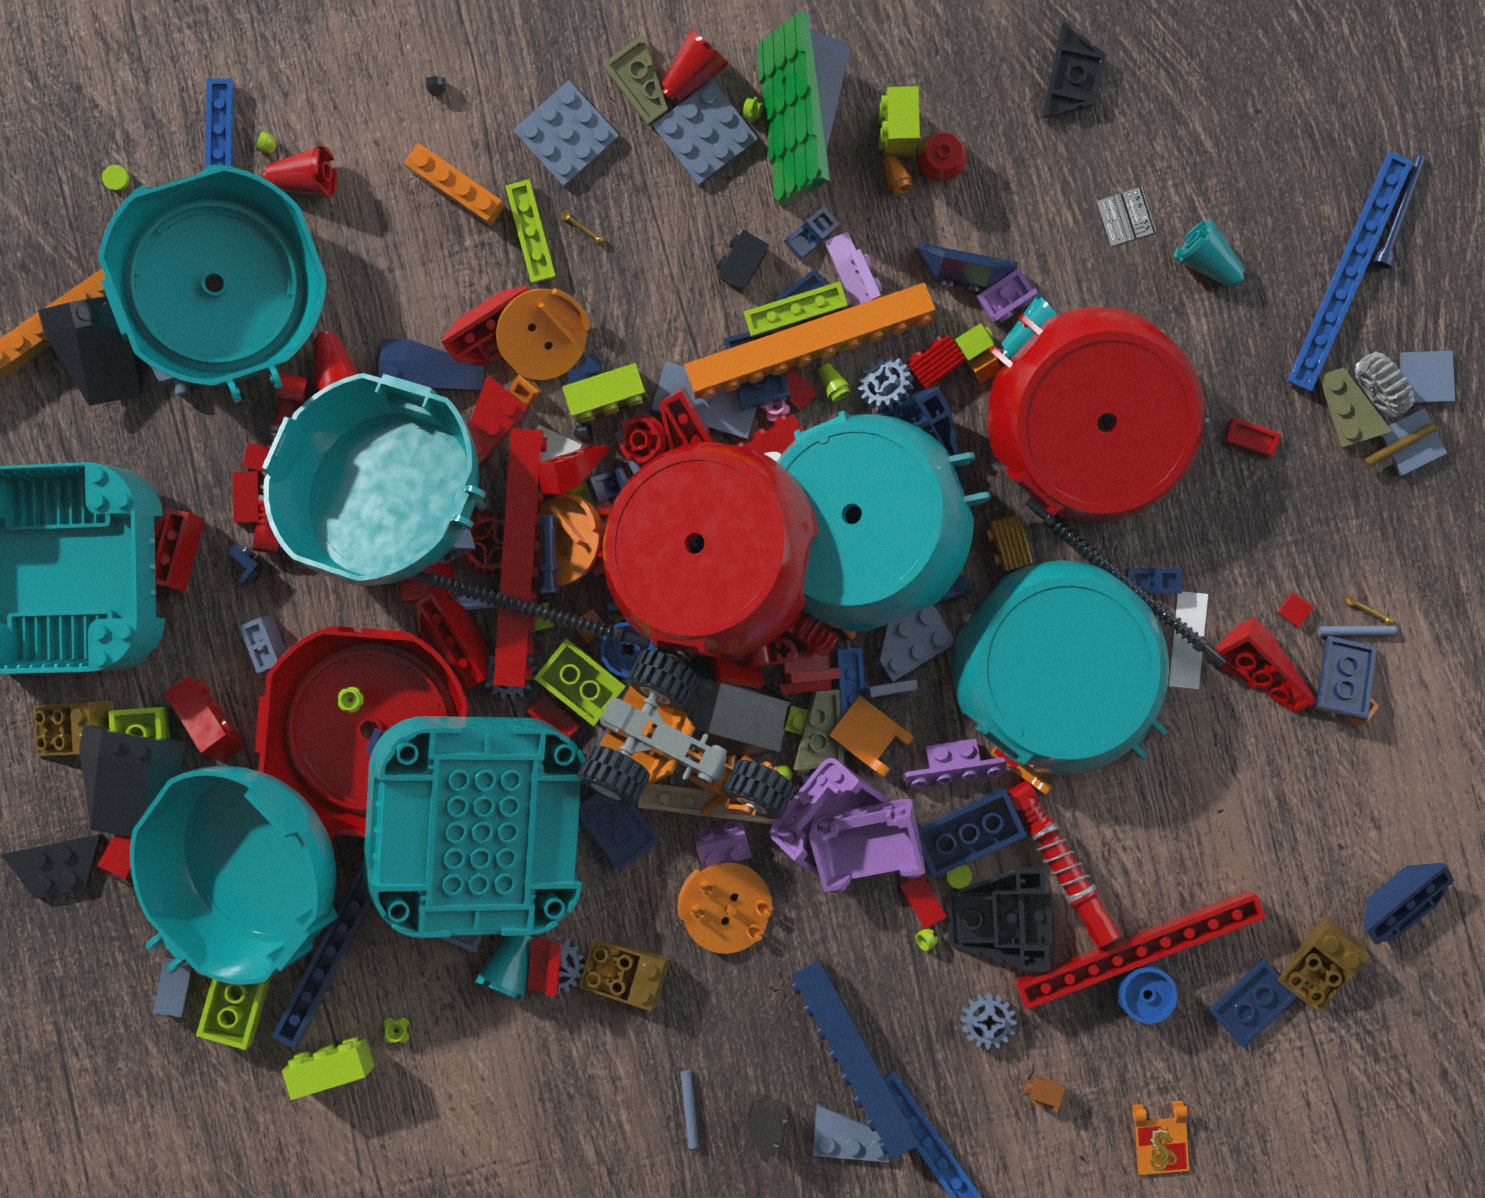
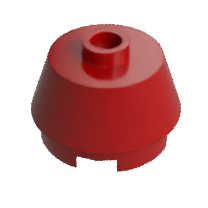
(942, 156)
(643, 439)

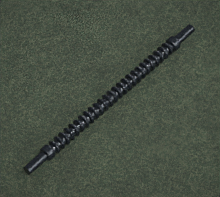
(619, 634)
(1199, 643)

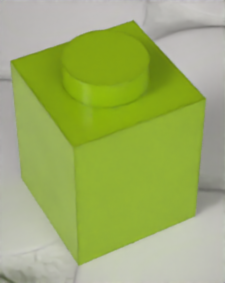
(975, 342)

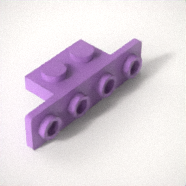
(952, 763)

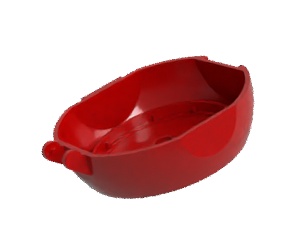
(1058, 387)
(753, 559)
(319, 745)

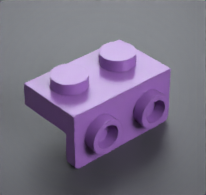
(1006, 295)
(722, 844)

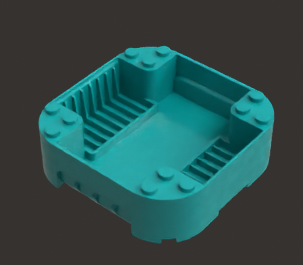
(76, 568)
(473, 826)

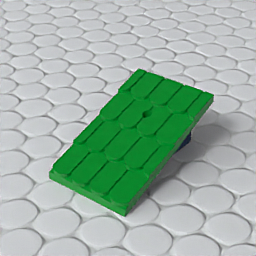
(801, 91)

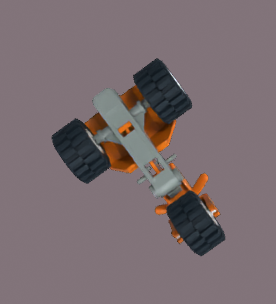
(653, 734)

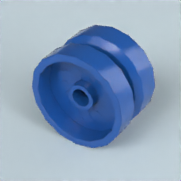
(614, 654)
(1160, 995)

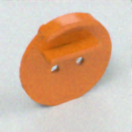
(556, 320)
(578, 531)
(707, 900)

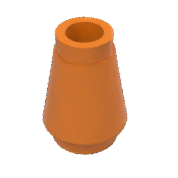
(897, 176)

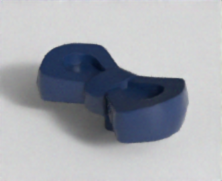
(592, 365)

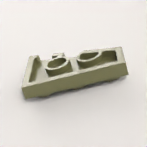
(637, 80)
(1350, 409)
(815, 742)

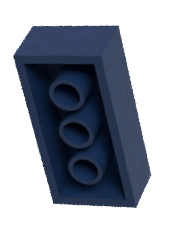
(969, 832)

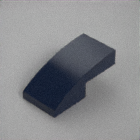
(811, 233)
(1158, 580)

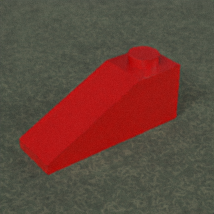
(569, 470)

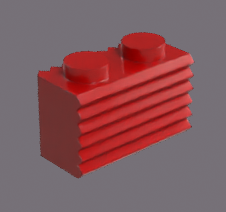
(936, 362)

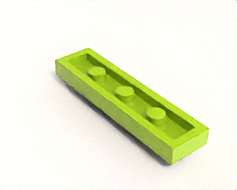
(530, 231)
(795, 309)

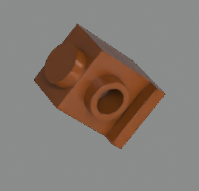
(1044, 1092)

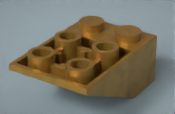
(61, 725)
(1323, 964)
(624, 973)

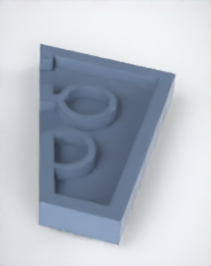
(844, 1138)

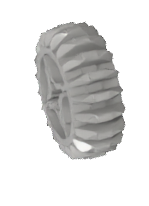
(1384, 384)

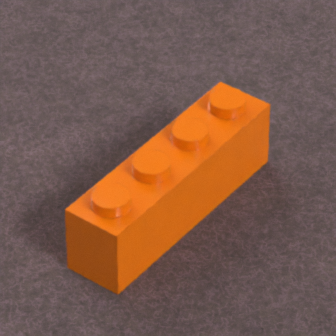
(454, 184)

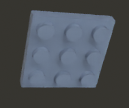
(705, 132)
(566, 134)

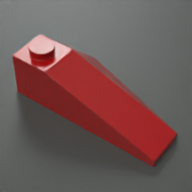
(1261, 661)

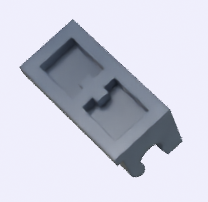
(263, 642)
(172, 990)

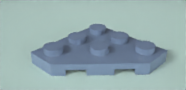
(913, 641)

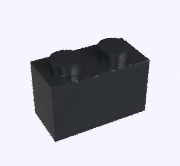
(742, 260)

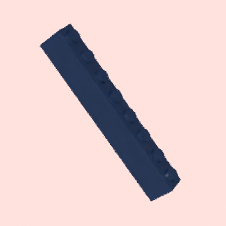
(325, 964)
(855, 1058)

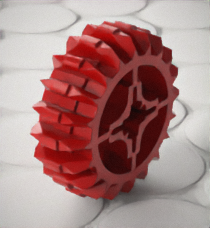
(488, 555)
(811, 634)

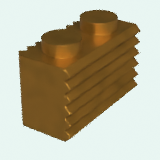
(1009, 543)

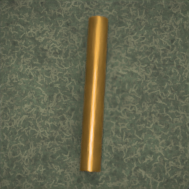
(1399, 445)

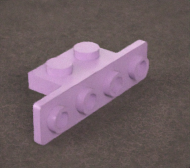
(853, 270)

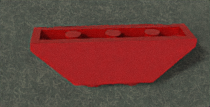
(474, 333)
(454, 636)

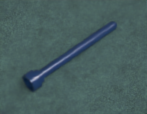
(1384, 257)

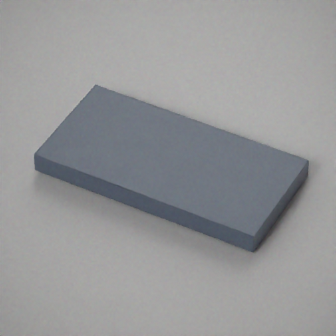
(719, 412)

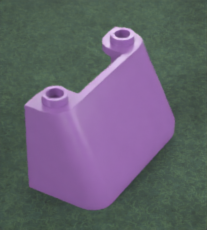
(827, 791)
(866, 843)

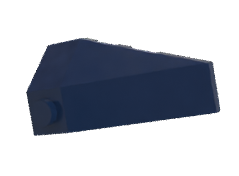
(428, 366)

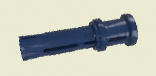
(548, 567)

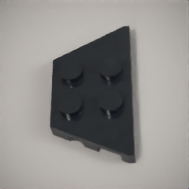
(1074, 74)
(55, 866)

